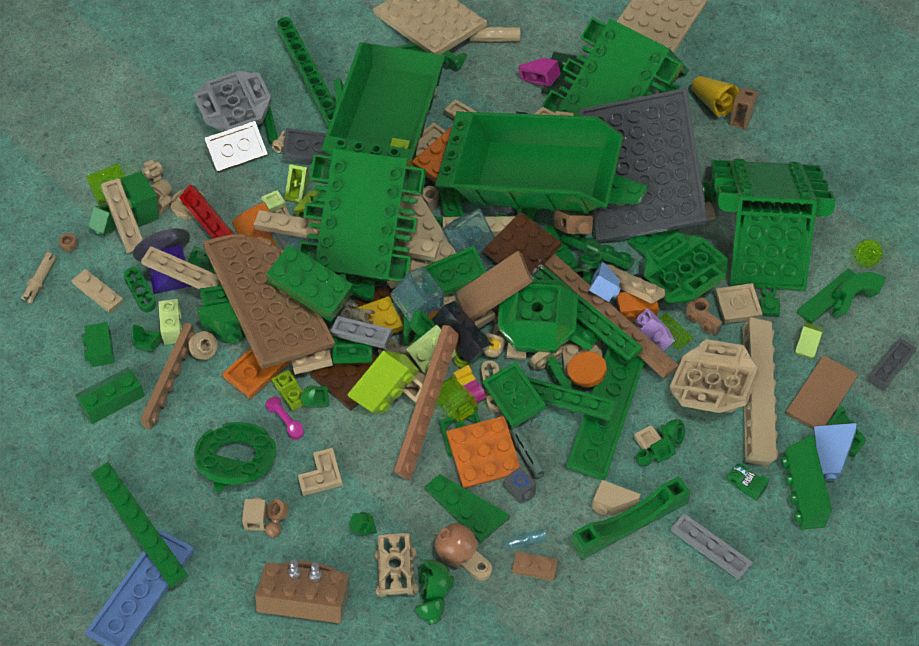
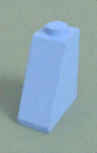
(833, 447)

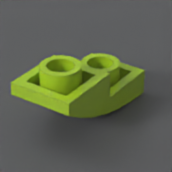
(288, 389)

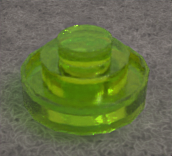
(868, 252)

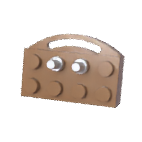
(303, 591)

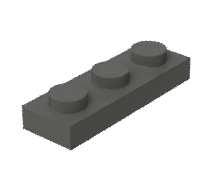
(891, 364)

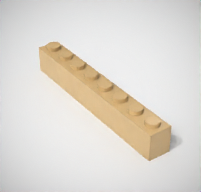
(760, 408)

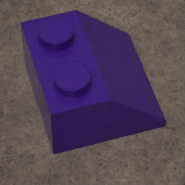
(164, 283)

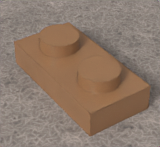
(534, 566)

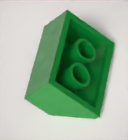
(110, 395)

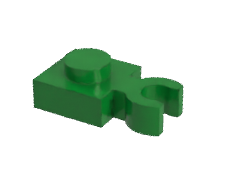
(769, 305)

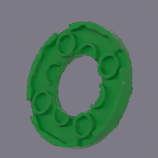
(248, 433)

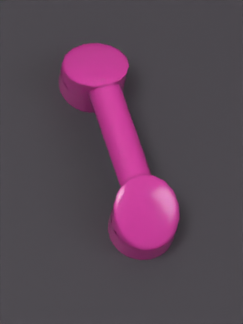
(294, 428)

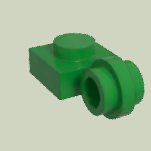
(660, 451)

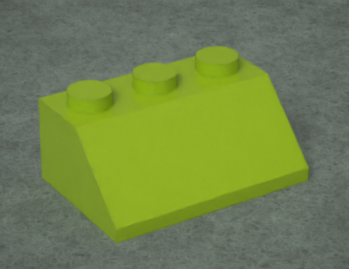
(384, 382)

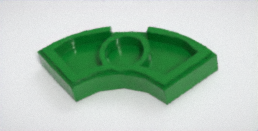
(362, 288)

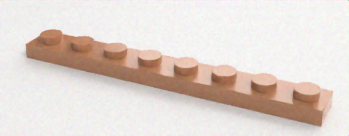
(426, 403)

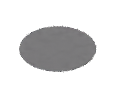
(161, 240)

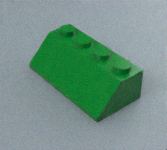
(806, 484)

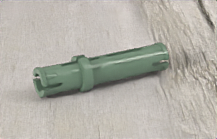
(526, 451)

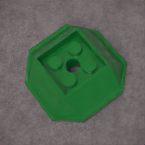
(685, 267)
(544, 329)

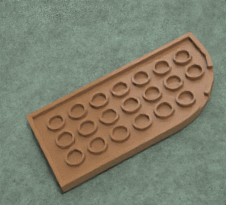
(271, 320)

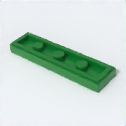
(822, 300)

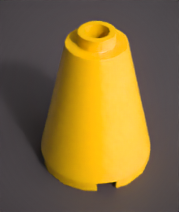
(716, 94)

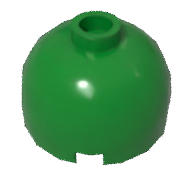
(434, 580)

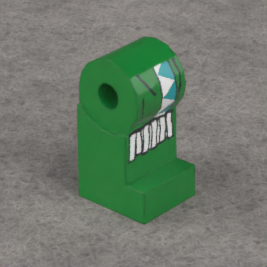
(747, 481)

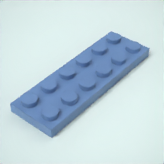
(135, 598)

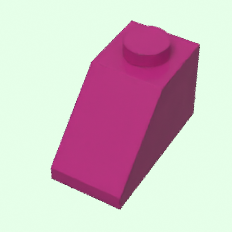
(540, 71)

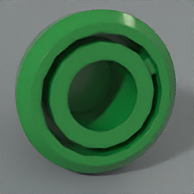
(674, 430)
(431, 610)

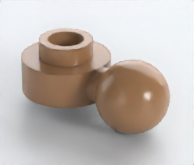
(276, 511)

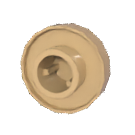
(200, 343)

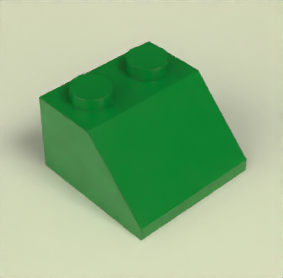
(221, 322)

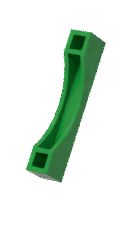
(601, 534)

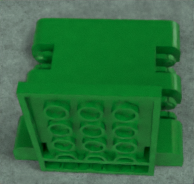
(618, 68)
(363, 214)
(772, 219)

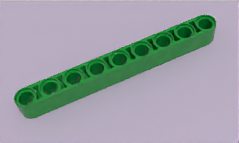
(307, 69)

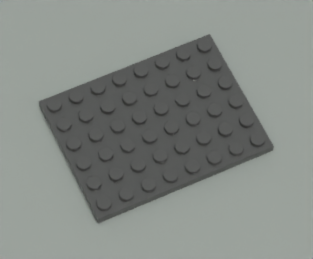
(656, 152)

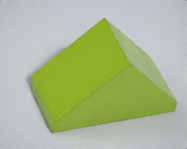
(297, 183)
(809, 340)

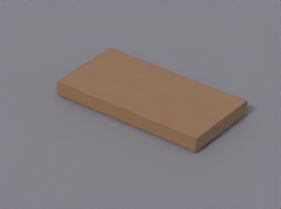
(494, 286)
(821, 393)

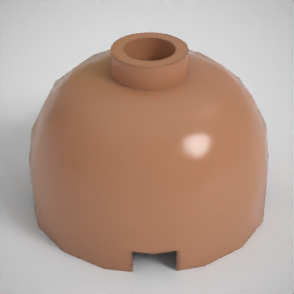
(455, 544)

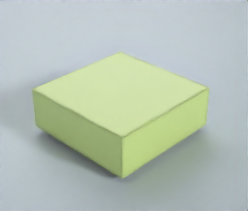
(274, 201)

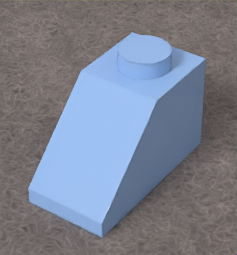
(605, 283)

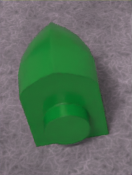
(454, 62)
(145, 339)
(315, 396)

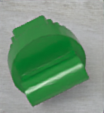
(362, 524)

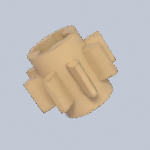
(152, 170)

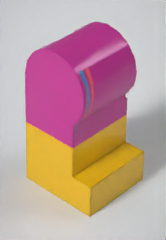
(466, 378)

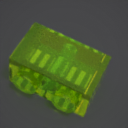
(456, 400)

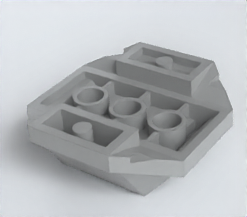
(233, 100)

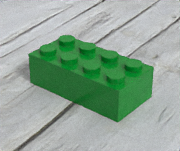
(310, 283)

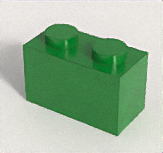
(99, 344)

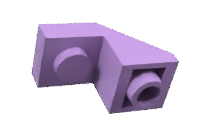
(654, 329)

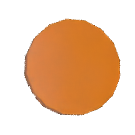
(587, 369)

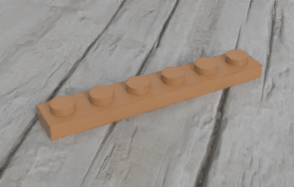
(166, 381)

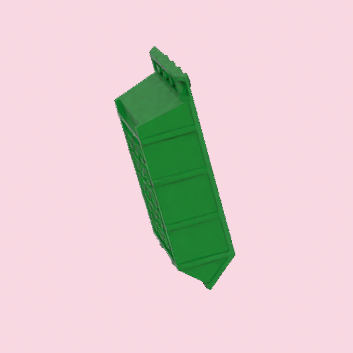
(384, 100)
(531, 160)

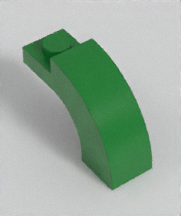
(862, 283)

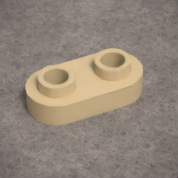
(539, 360)
(472, 565)

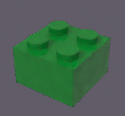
(140, 198)

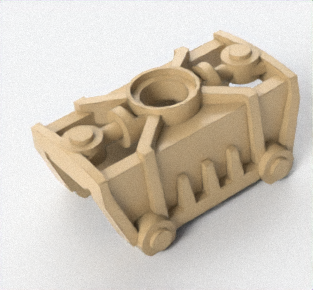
(406, 567)

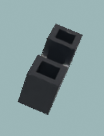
(473, 341)

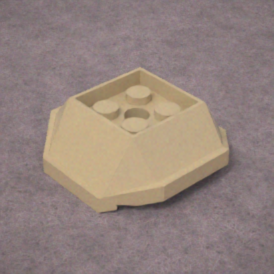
(715, 377)

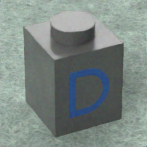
(520, 485)

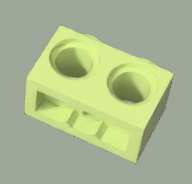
(170, 320)

